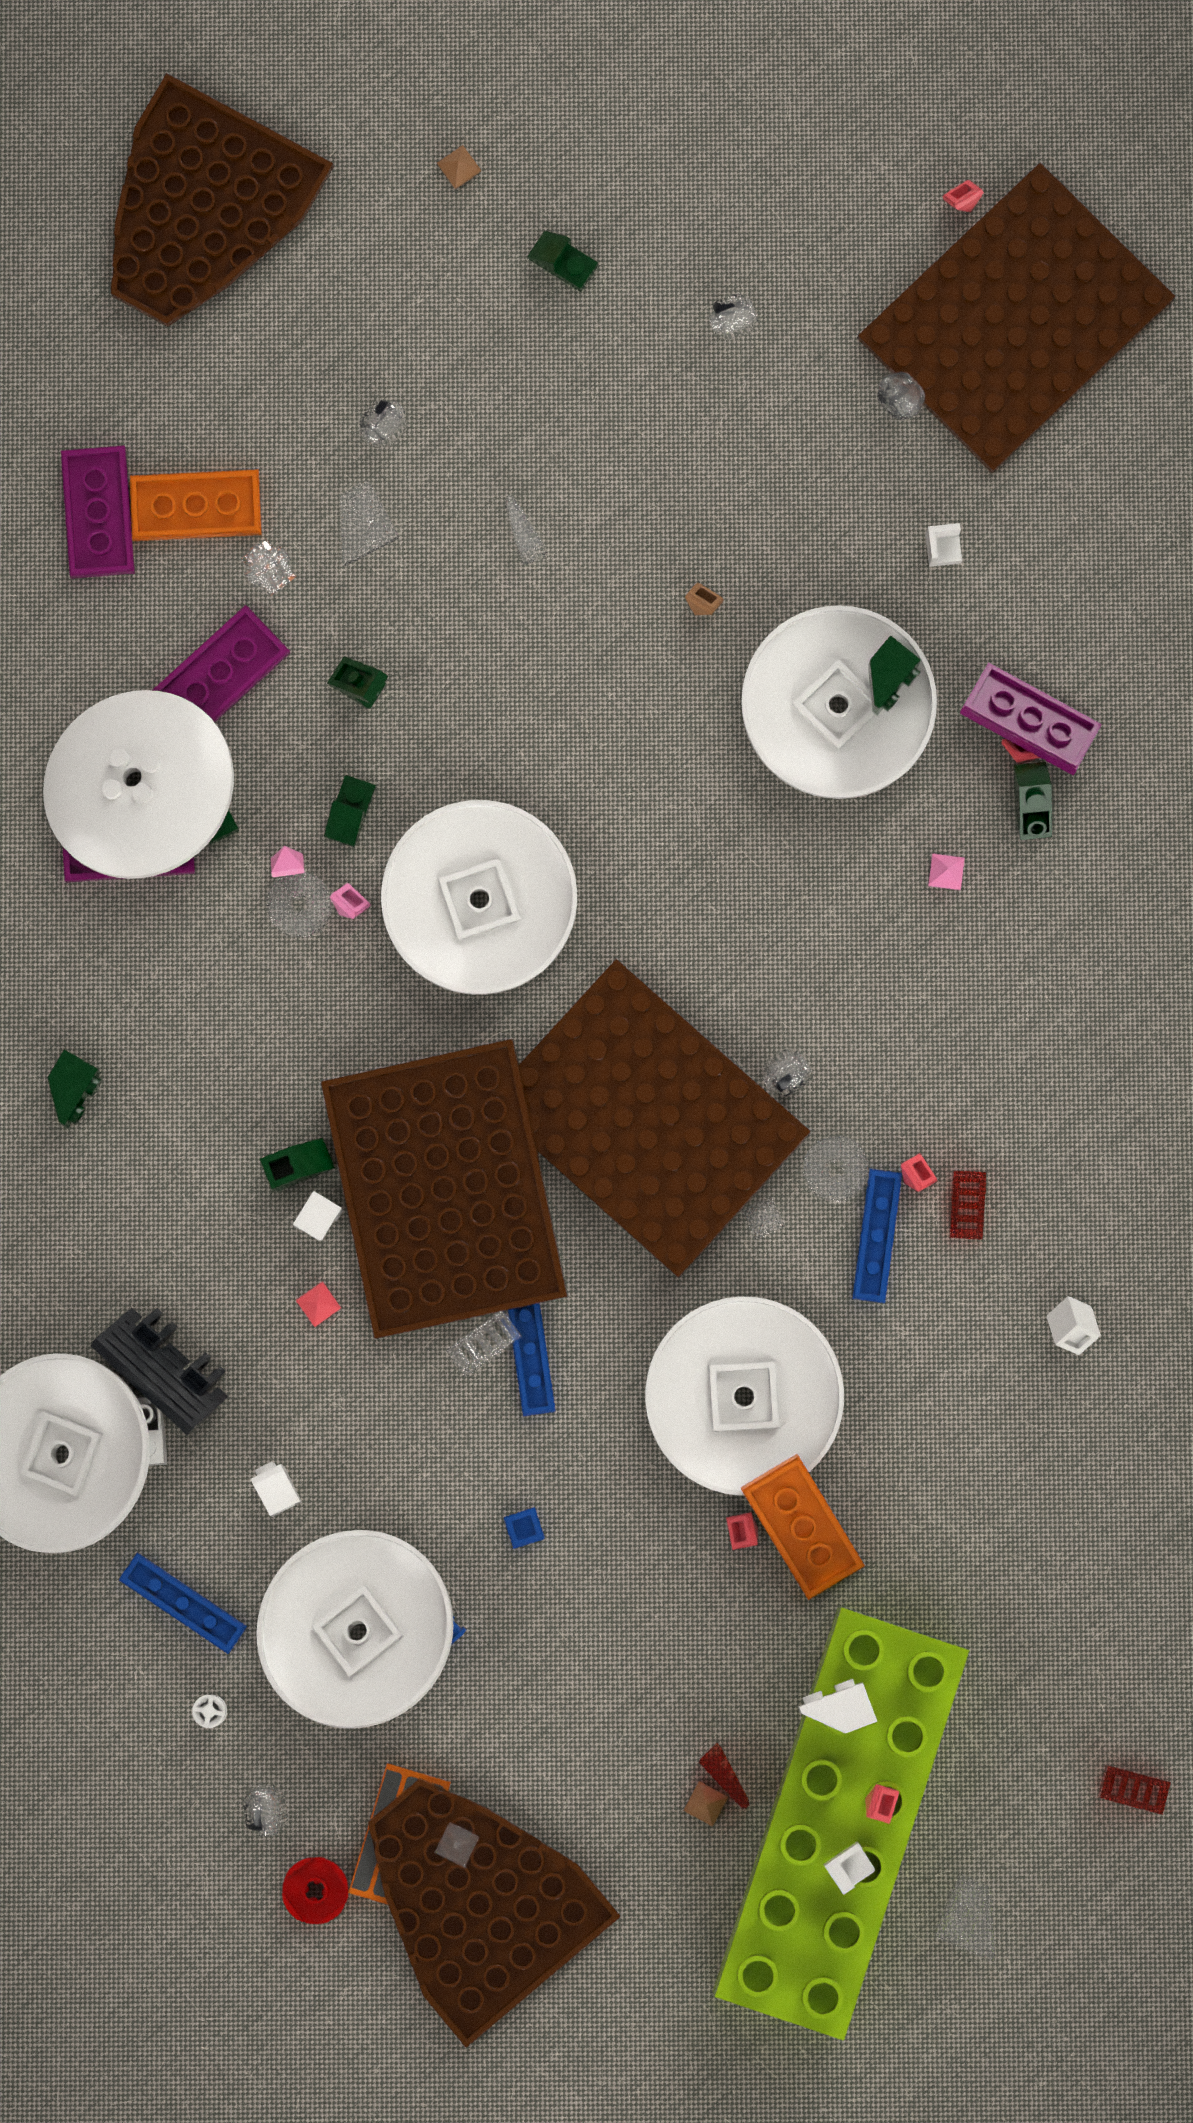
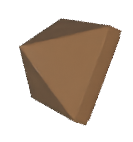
(459, 167)
(703, 600)
(705, 1803)

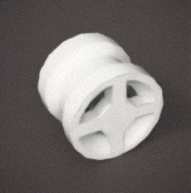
(203, 1715)

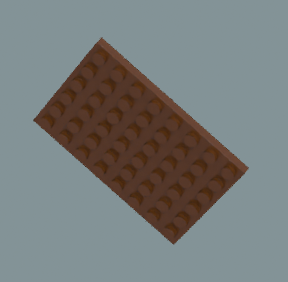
(1017, 317)
(652, 1118)
(444, 1189)

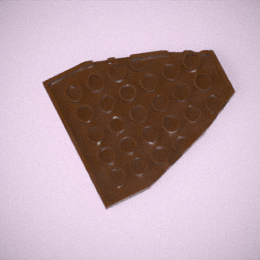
(203, 201)
(486, 1929)

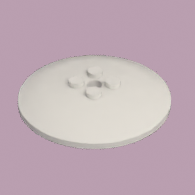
(789, 713)
(164, 816)
(468, 851)
(733, 1347)
(100, 1421)
(319, 1600)

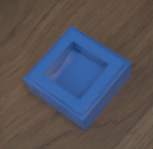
(524, 1528)

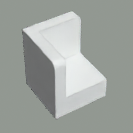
(943, 544)
(317, 1216)
(1073, 1325)
(849, 1867)

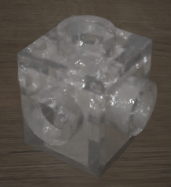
(268, 567)

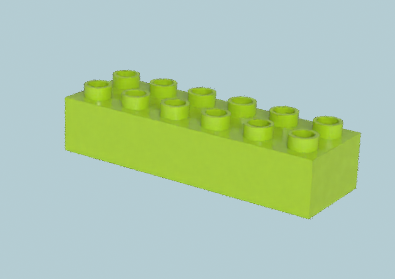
(796, 1937)

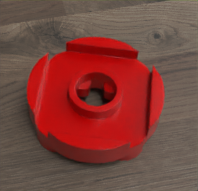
(296, 1886)

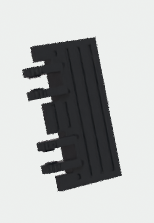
(159, 1371)

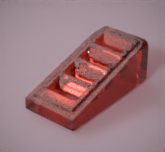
(967, 1176)
(719, 1768)
(1108, 1781)

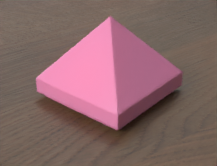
(287, 862)
(946, 871)
(349, 902)

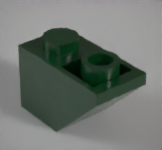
(889, 671)
(1033, 800)
(70, 1084)
(296, 1164)

